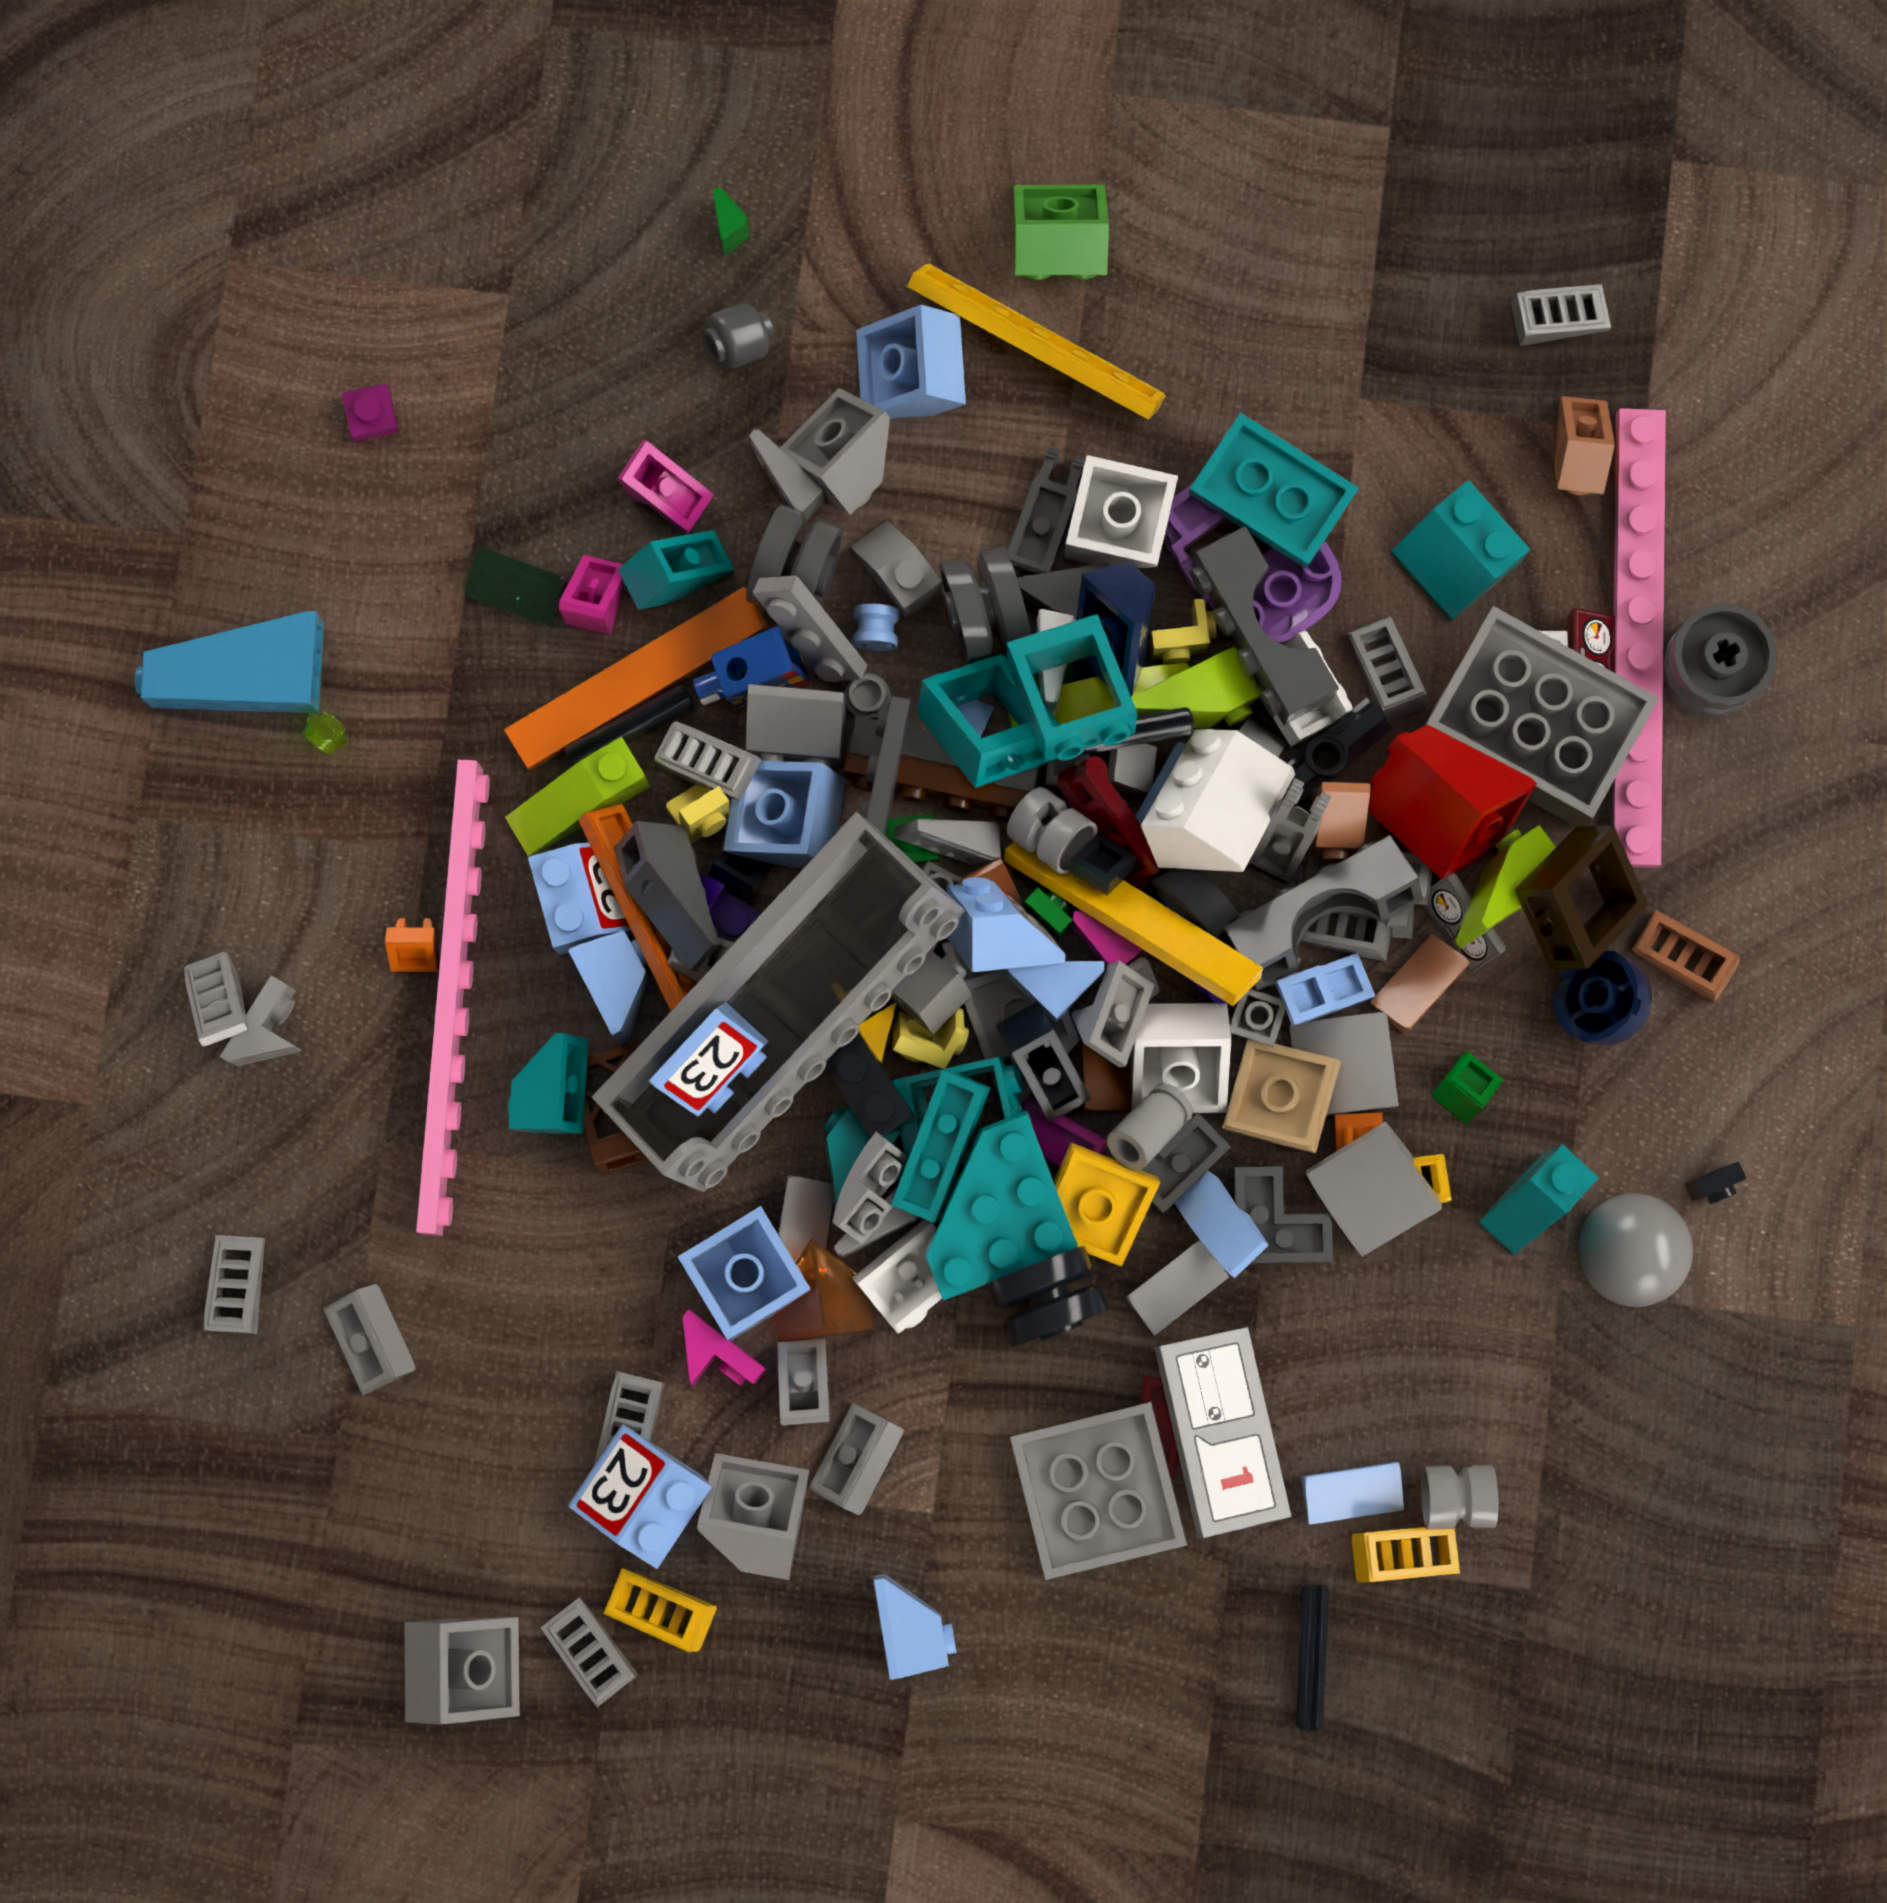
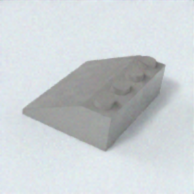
(1543, 714)

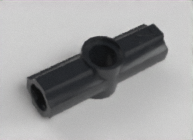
(1347, 739)

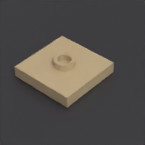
(1282, 1095)

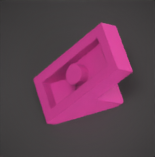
(664, 486)
(706, 1343)

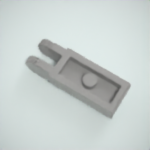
(1289, 834)

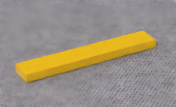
(1036, 340)
(1150, 927)

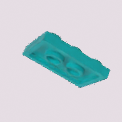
(1273, 490)

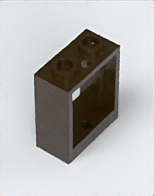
(1545, 895)

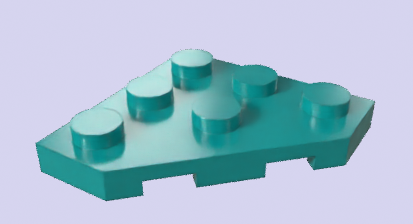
(999, 1212)

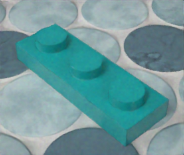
(940, 1146)

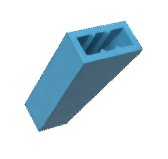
(242, 669)

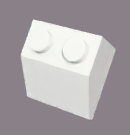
(1120, 514)
(1184, 1048)

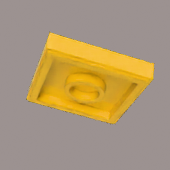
(1103, 1201)

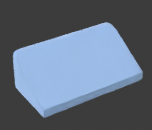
(1353, 1492)

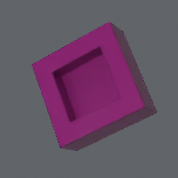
(370, 412)

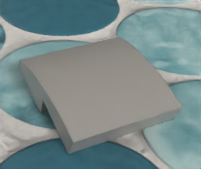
(1366, 1059)
(1373, 1189)

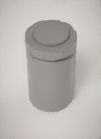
(1150, 1126)

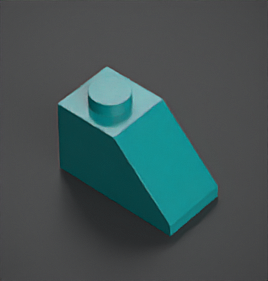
(674, 568)
(551, 1088)
(844, 1146)

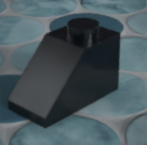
(1043, 1061)

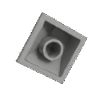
(843, 449)
(754, 1513)

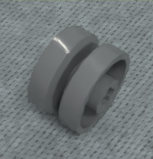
(786, 554)
(977, 605)
(1745, 657)

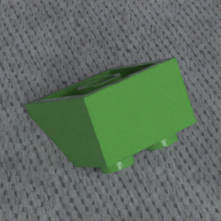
(1060, 231)

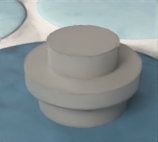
(867, 696)

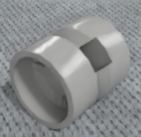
(1051, 829)
(1462, 1496)

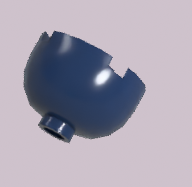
(1604, 1001)

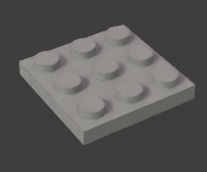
(1098, 1491)

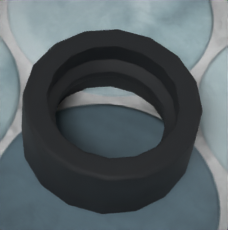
(1194, 898)

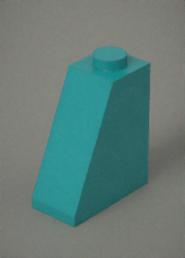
(1538, 1198)

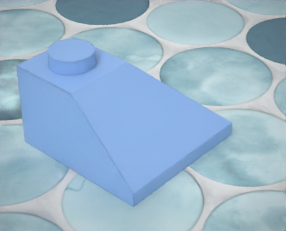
(615, 980)
(911, 1631)

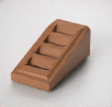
(1711, 950)

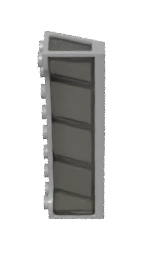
(803, 981)

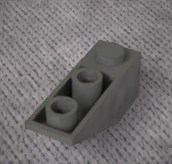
(666, 884)

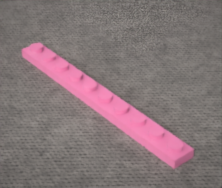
(1640, 622)
(451, 1017)

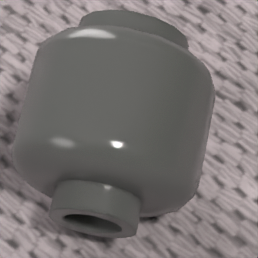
(737, 336)

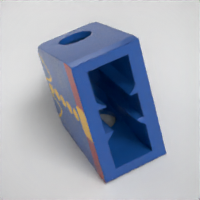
(768, 662)

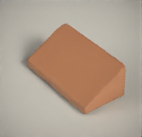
(1419, 983)

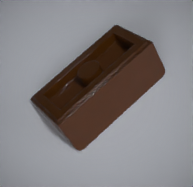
(1104, 1082)

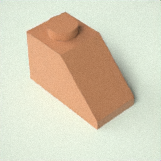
(1583, 446)
(1343, 821)

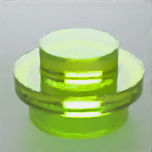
(325, 732)

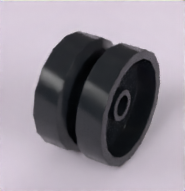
(1047, 1296)

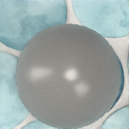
(1635, 1249)

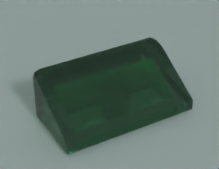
(515, 586)

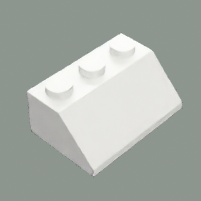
(1215, 803)

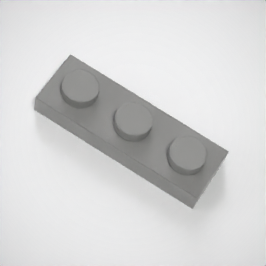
(810, 628)

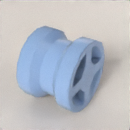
(875, 627)

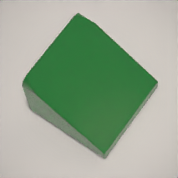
(731, 221)
(1467, 1087)

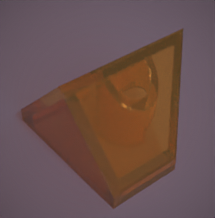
(832, 1304)

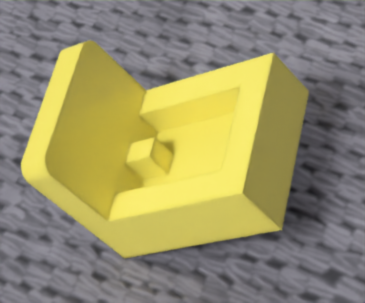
(1179, 643)
(700, 811)
(919, 1045)

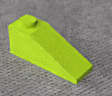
(1211, 690)
(590, 785)
(1495, 893)

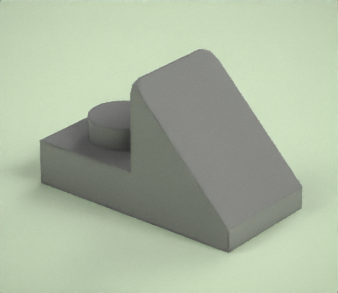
(1116, 1014)
(259, 1042)
(803, 1382)

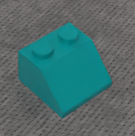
(1460, 550)

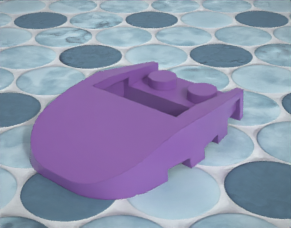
(1288, 595)

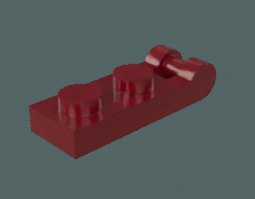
(1097, 799)

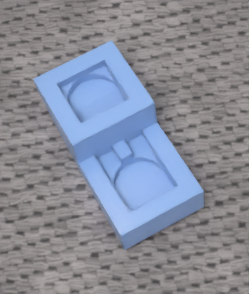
(1325, 989)
(1220, 1224)

